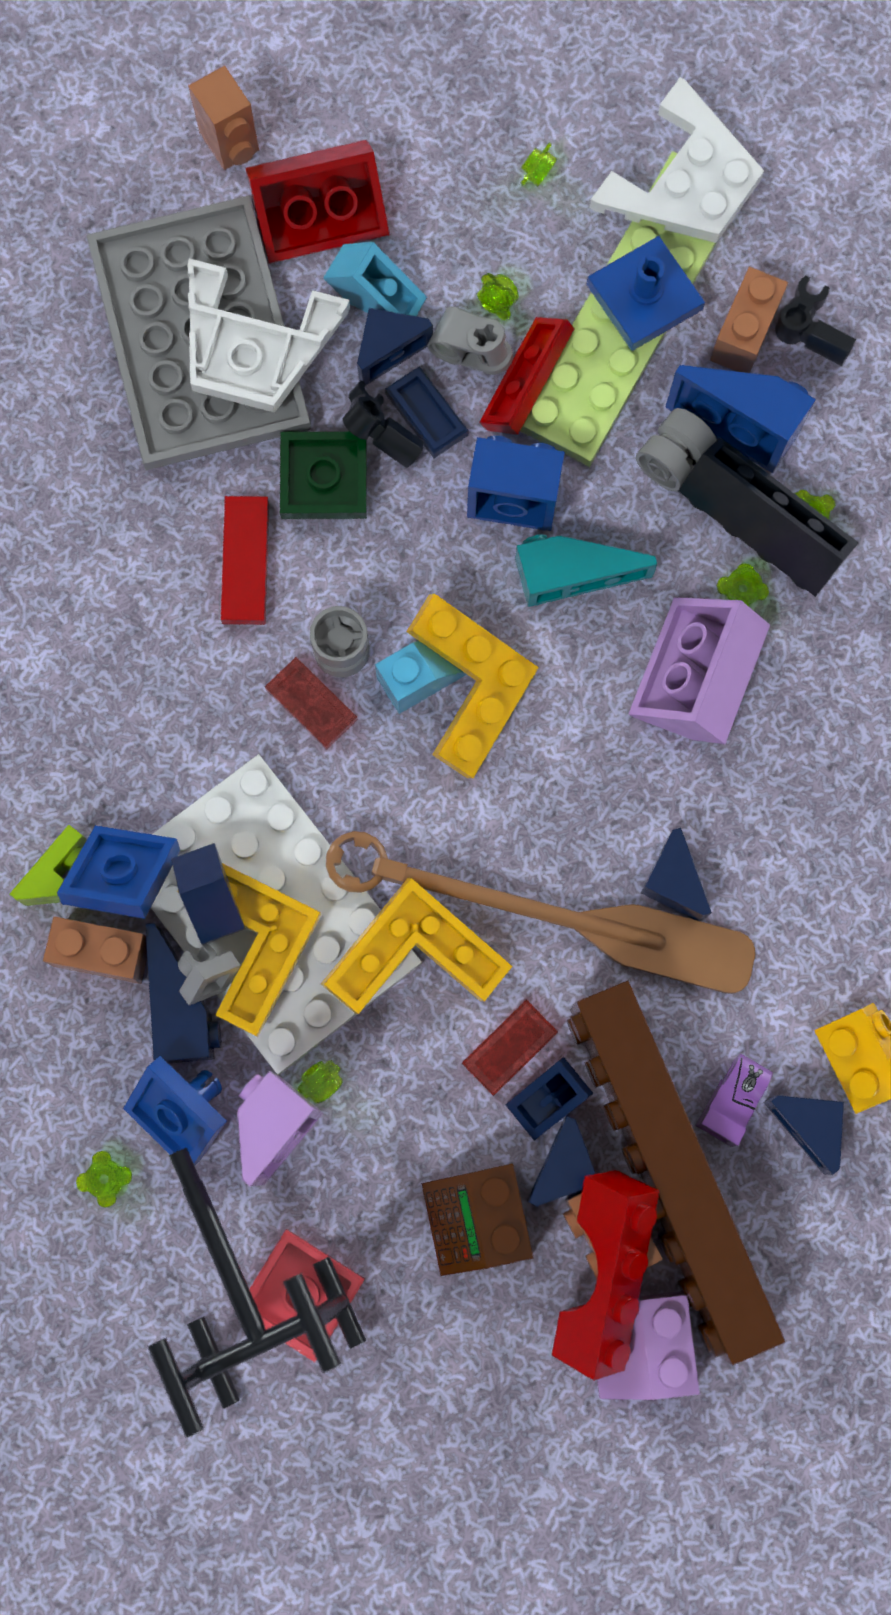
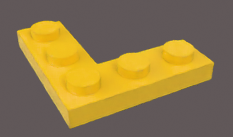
(499, 684)
(406, 921)
(282, 934)

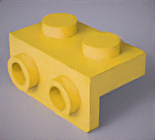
(860, 1055)

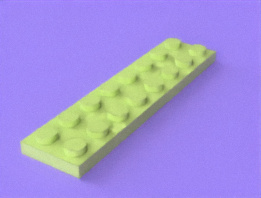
(597, 365)

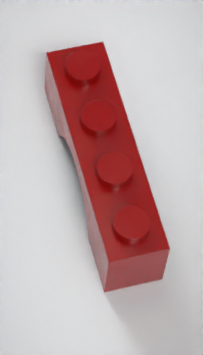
(619, 1222)

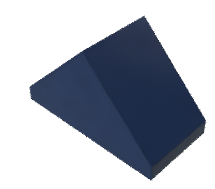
(389, 341)
(676, 880)
(207, 894)
(549, 1098)
(814, 1126)
(563, 1167)

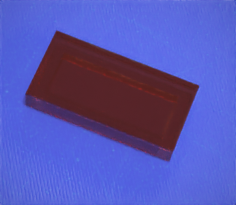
(311, 703)
(509, 1047)

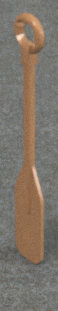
(625, 933)

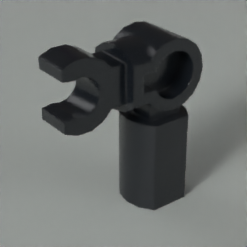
(797, 326)
(389, 436)

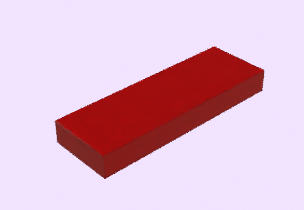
(526, 375)
(245, 560)

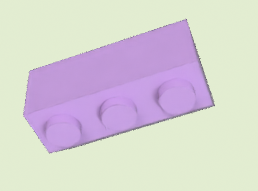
(700, 668)
(271, 1125)

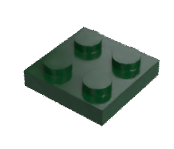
(323, 475)

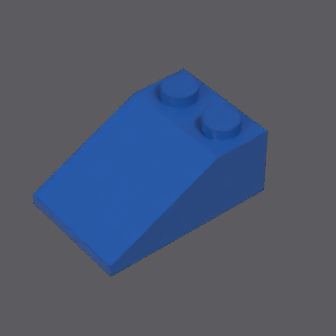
(747, 410)

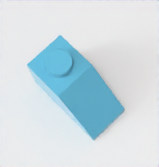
(372, 280)
(414, 675)

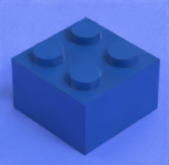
(514, 483)

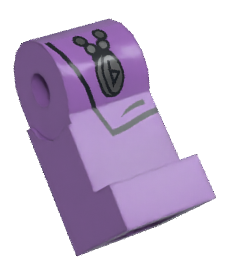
(735, 1100)

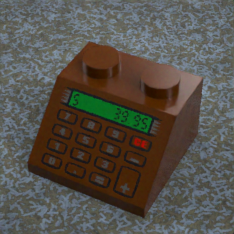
(477, 1220)

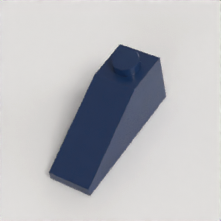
(178, 1029)

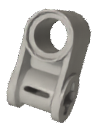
(471, 342)

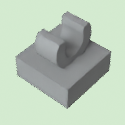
(208, 976)

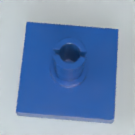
(645, 293)
(119, 872)
(176, 1110)

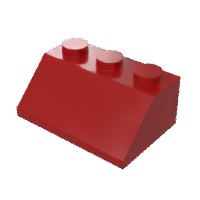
(318, 200)

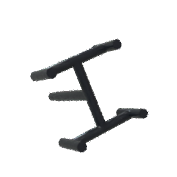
(214, 1364)

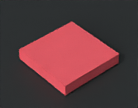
(288, 1259)

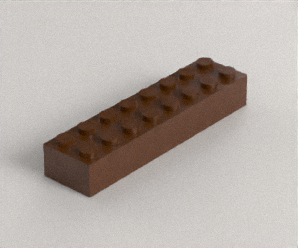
(670, 1159)

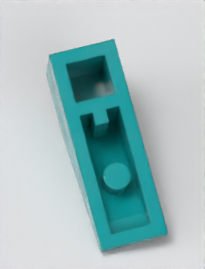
(571, 567)

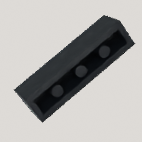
(767, 516)

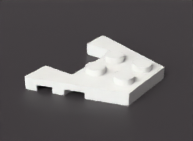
(702, 183)
(249, 357)

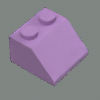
(660, 1355)

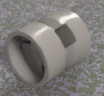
(671, 454)
(339, 641)

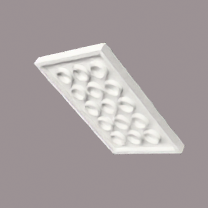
(275, 842)

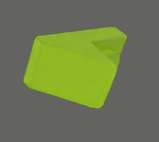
(45, 877)

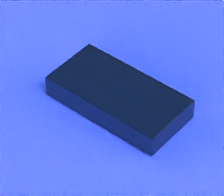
(426, 412)

